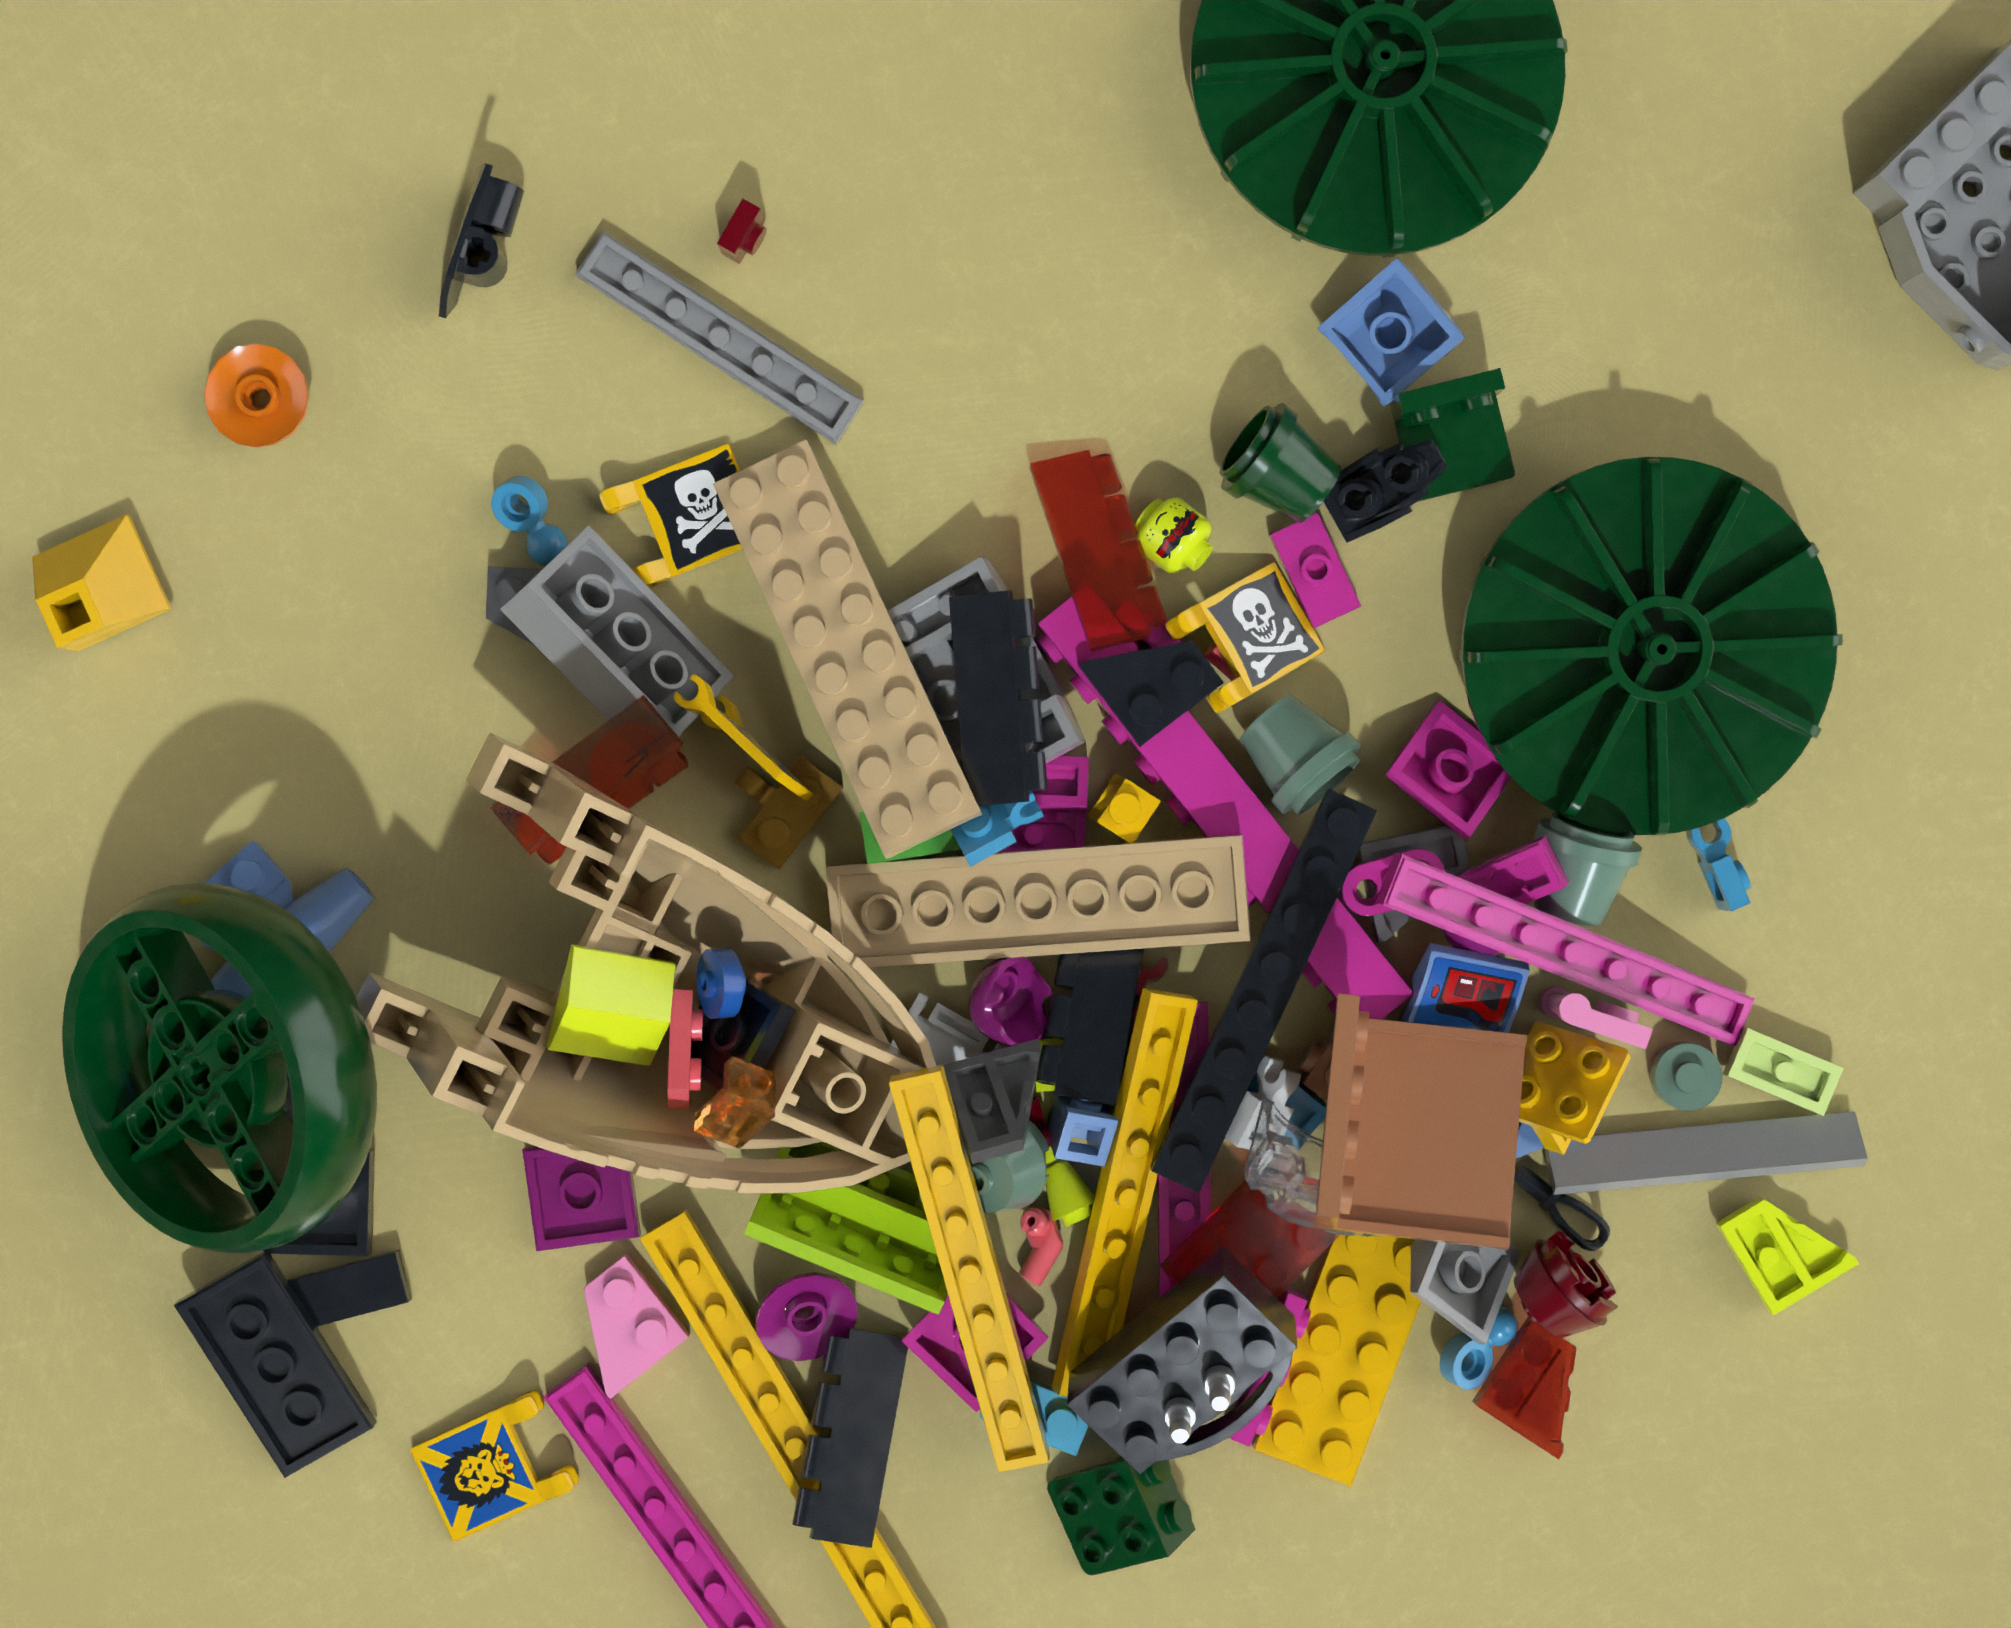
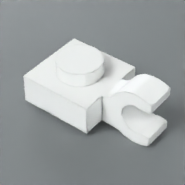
(1271, 1089)

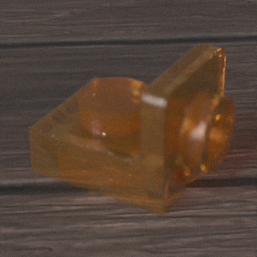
(740, 1106)

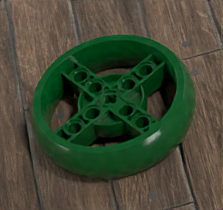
(219, 1068)

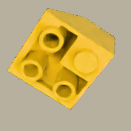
(97, 585)

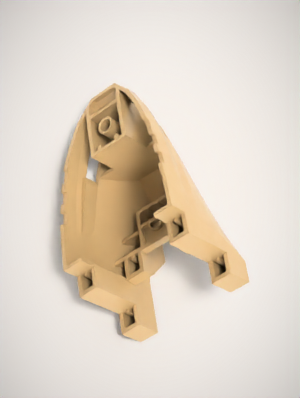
(668, 905)

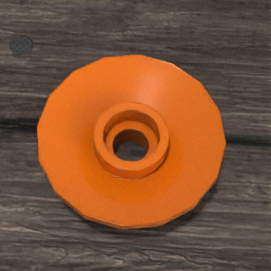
(232, 391)

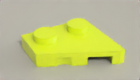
(1781, 1254)

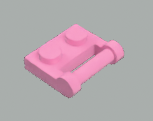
(1604, 1020)

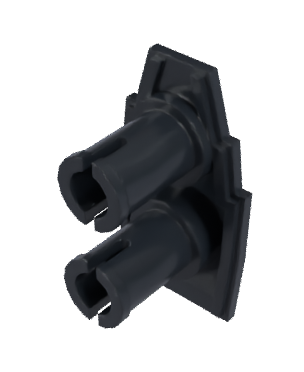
(1383, 487)

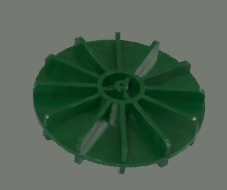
(1377, 115)
(1649, 645)

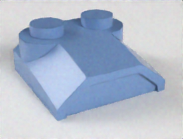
(1392, 331)

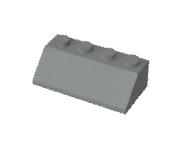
(613, 633)

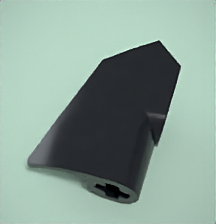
(489, 212)

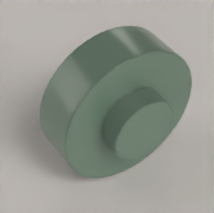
(1686, 1076)

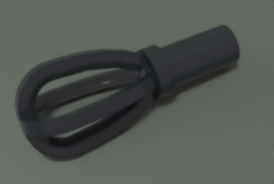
(1543, 1193)

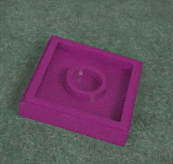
(578, 1201)

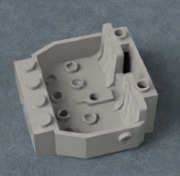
(1941, 243)

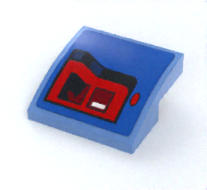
(1466, 990)

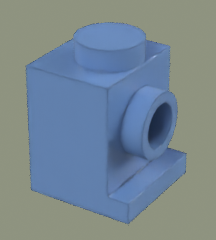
(1082, 1121)

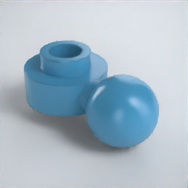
(543, 539)
(1470, 1363)

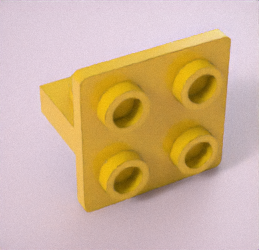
(1567, 1084)

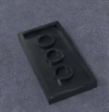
(275, 1363)

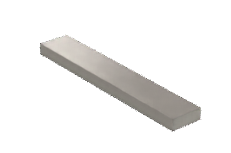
(719, 338)
(1708, 1153)

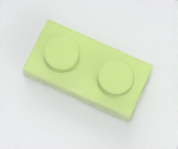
(1783, 1071)

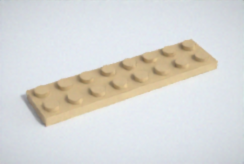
(847, 649)
(1042, 902)

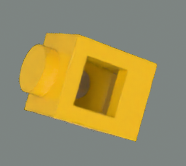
(1123, 808)

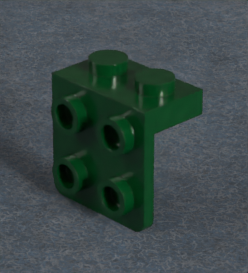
(1121, 1515)

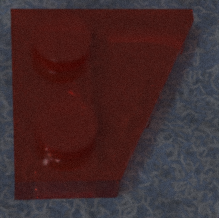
(1531, 1386)

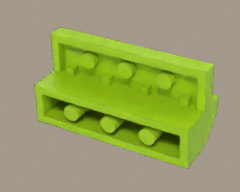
(859, 1231)

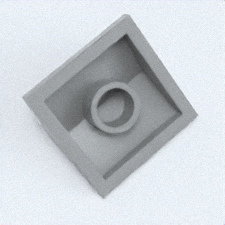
(1462, 1282)

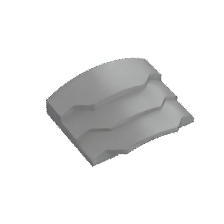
(927, 636)

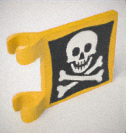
(1256, 631)

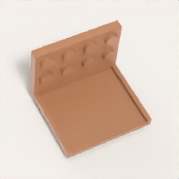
(1420, 1130)

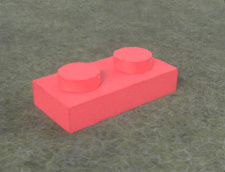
(683, 1071)

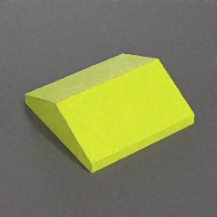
(612, 1005)

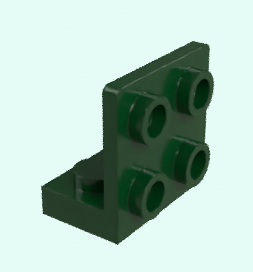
(1465, 427)

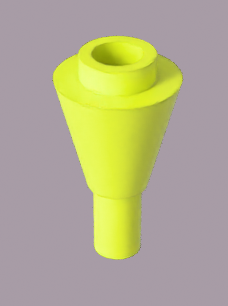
(1066, 1192)

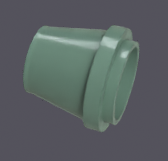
(1299, 754)
(1593, 864)

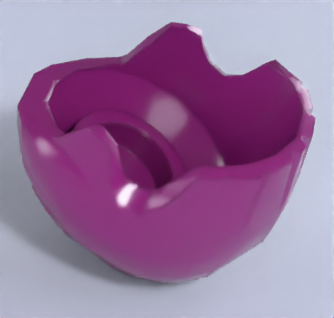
(1009, 1001)

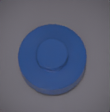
(720, 983)

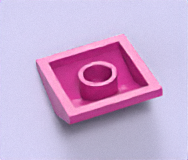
(1449, 770)
(939, 1346)

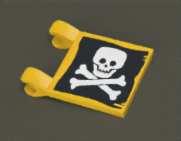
(682, 513)

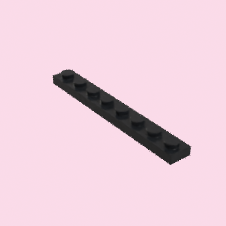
(1263, 990)

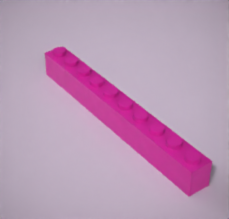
(1222, 804)

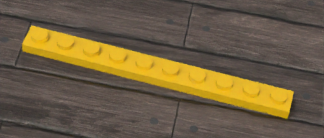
(772, 1408)

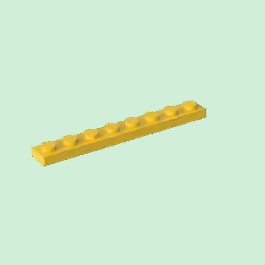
(1126, 1180)
(969, 1267)

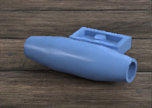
(325, 910)

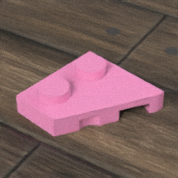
(629, 1324)

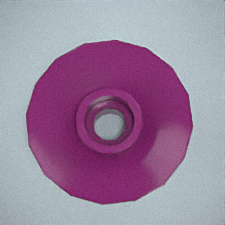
(803, 1332)

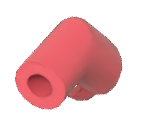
(1045, 1244)

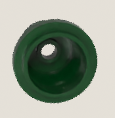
(1279, 465)

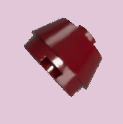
(1563, 1288)

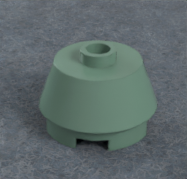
(1014, 1178)

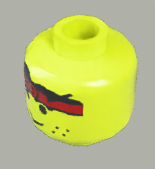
(1174, 535)

